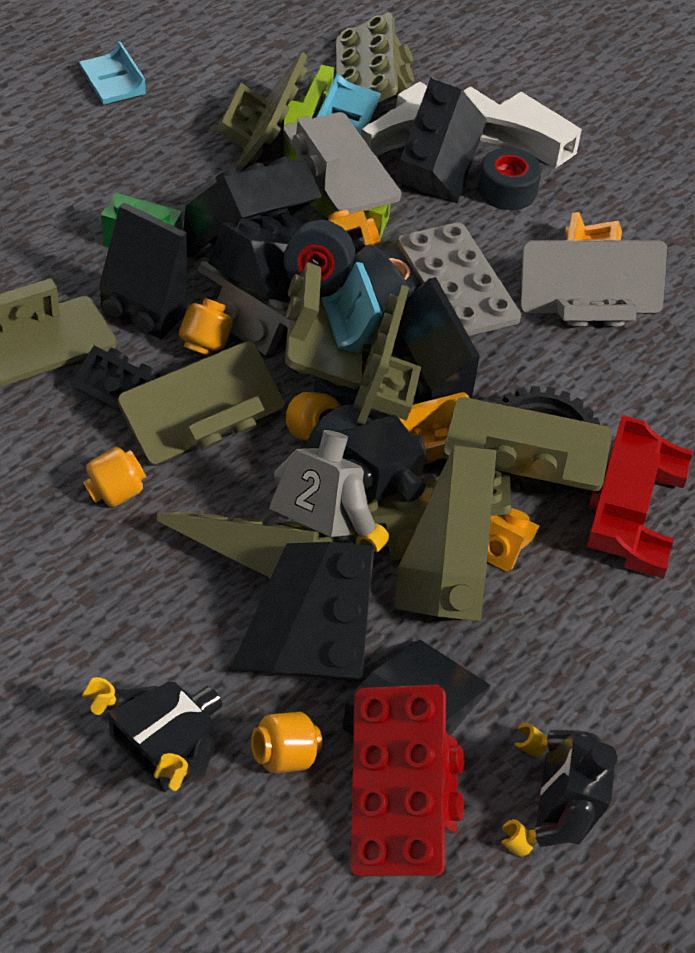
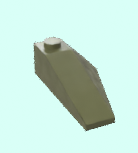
(243, 539)
(449, 549)

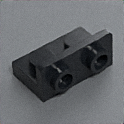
(108, 375)

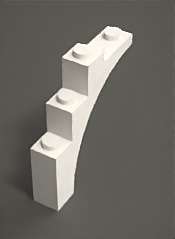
(513, 124)

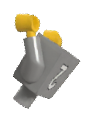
(327, 492)

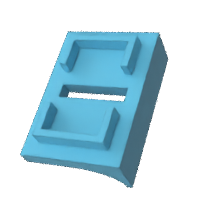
(114, 76)
(350, 100)
(353, 311)

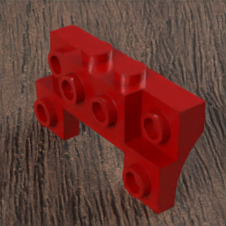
(623, 501)

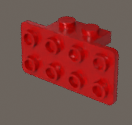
(403, 782)

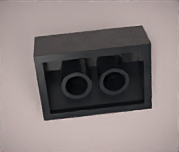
(441, 142)
(437, 342)

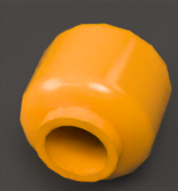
(206, 327)
(306, 411)
(114, 477)
(286, 742)

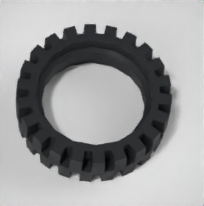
(548, 404)

